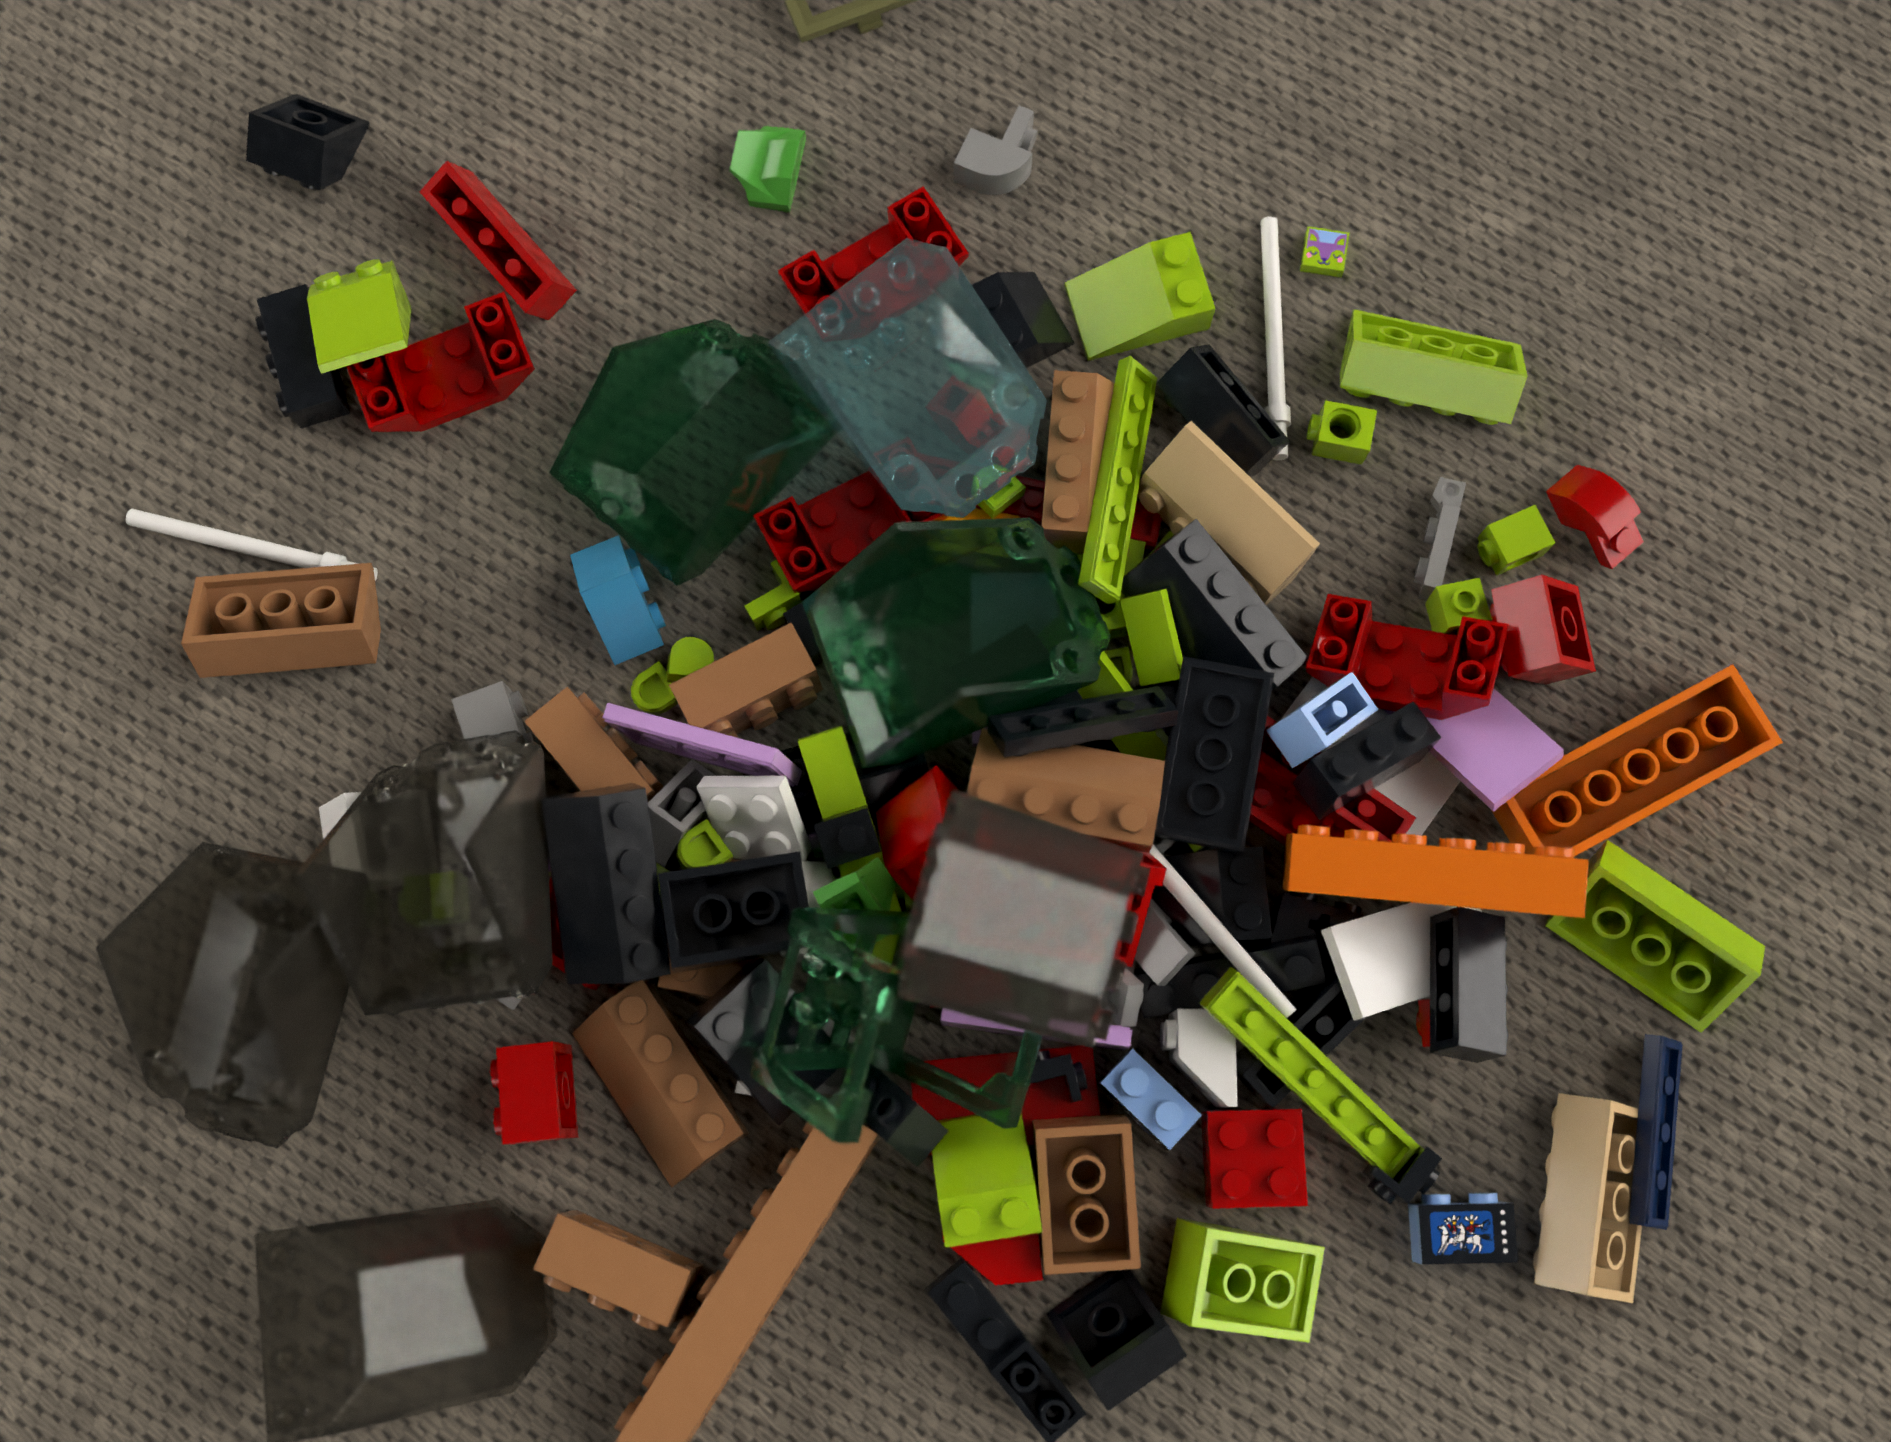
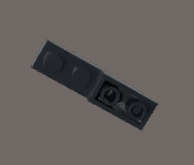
(1005, 1351)

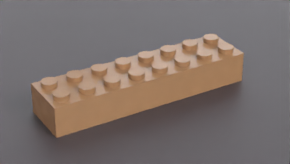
(744, 1294)

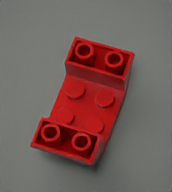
(911, 217)
(445, 372)
(831, 529)
(1407, 664)
(908, 825)

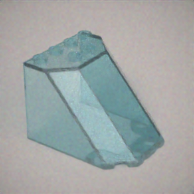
(918, 381)

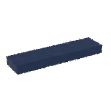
(1656, 1132)

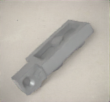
(1440, 534)

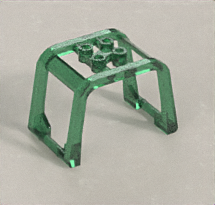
(880, 1033)

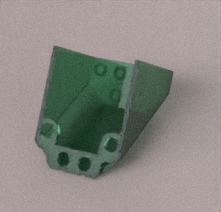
(688, 442)
(952, 629)

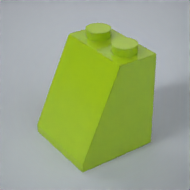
(984, 1182)

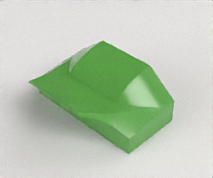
(768, 165)
(864, 889)

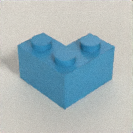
(613, 593)

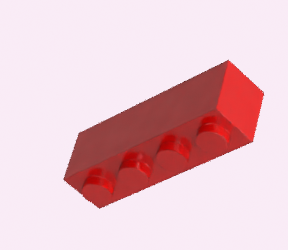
(497, 241)

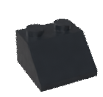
(304, 140)
(1024, 315)
(1116, 1336)

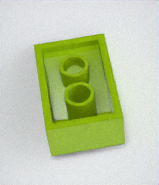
(1142, 298)
(358, 315)
(1242, 1281)

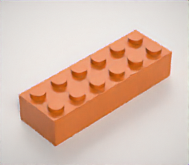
(1640, 766)
(1439, 875)

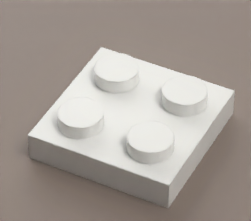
(754, 815)

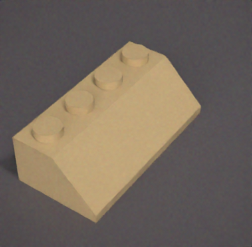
(1204, 484)
(1587, 1201)

